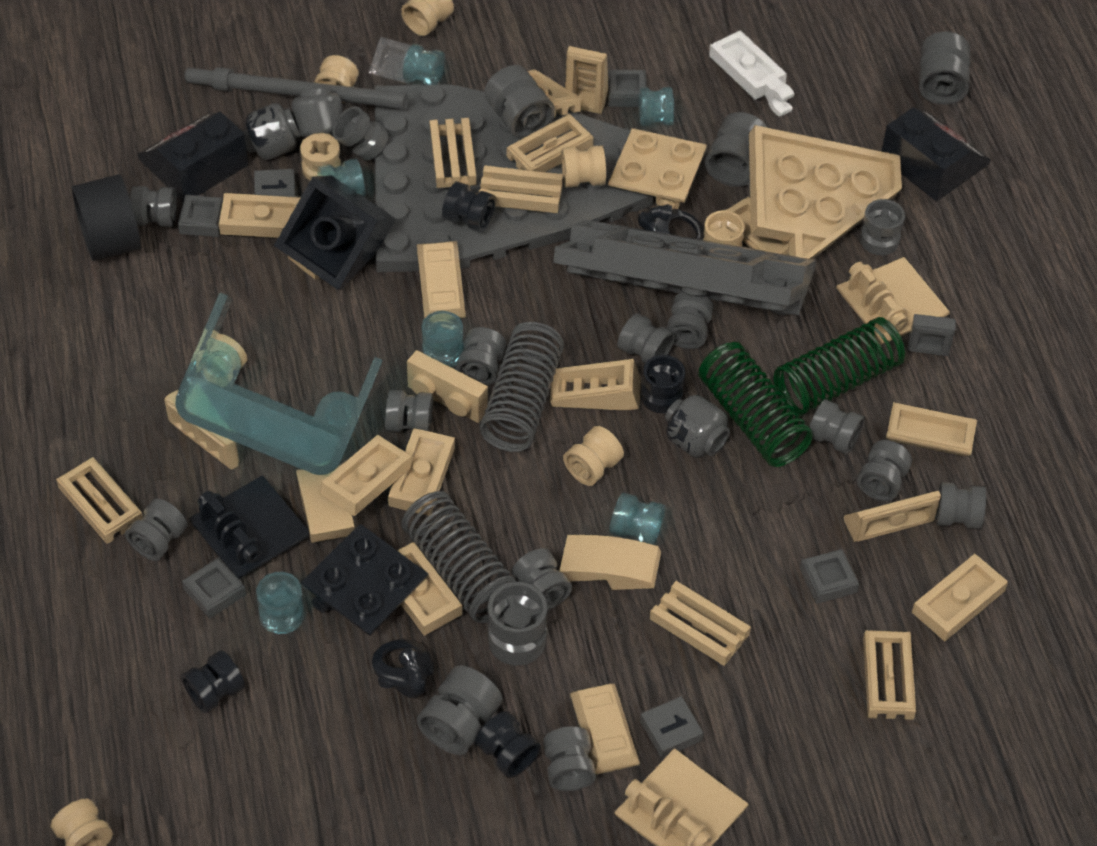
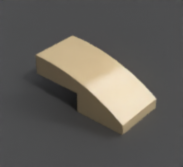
(323, 516)
(614, 559)

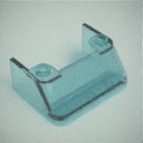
(220, 406)

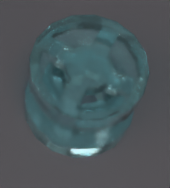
(423, 65)
(656, 106)

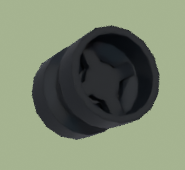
(469, 206)
(662, 382)
(212, 681)
(508, 744)

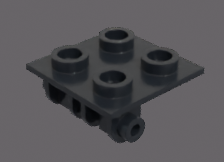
(248, 526)
(363, 580)

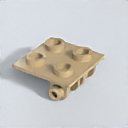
(658, 166)
(890, 293)
(680, 805)

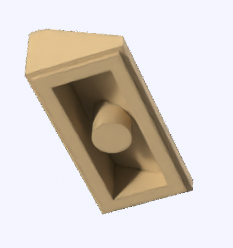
(893, 516)

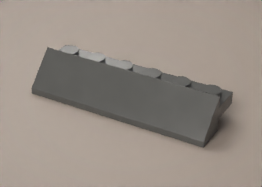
(687, 265)

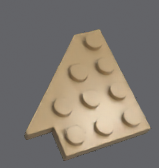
(814, 187)

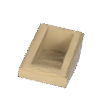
(587, 78)
(620, 394)
(218, 446)

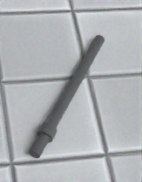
(225, 80)

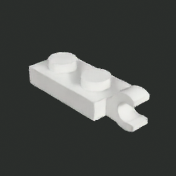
(753, 70)

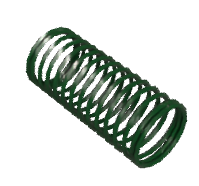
(869, 330)
(774, 462)

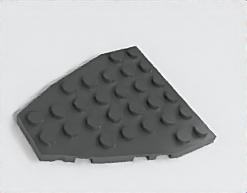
(410, 193)

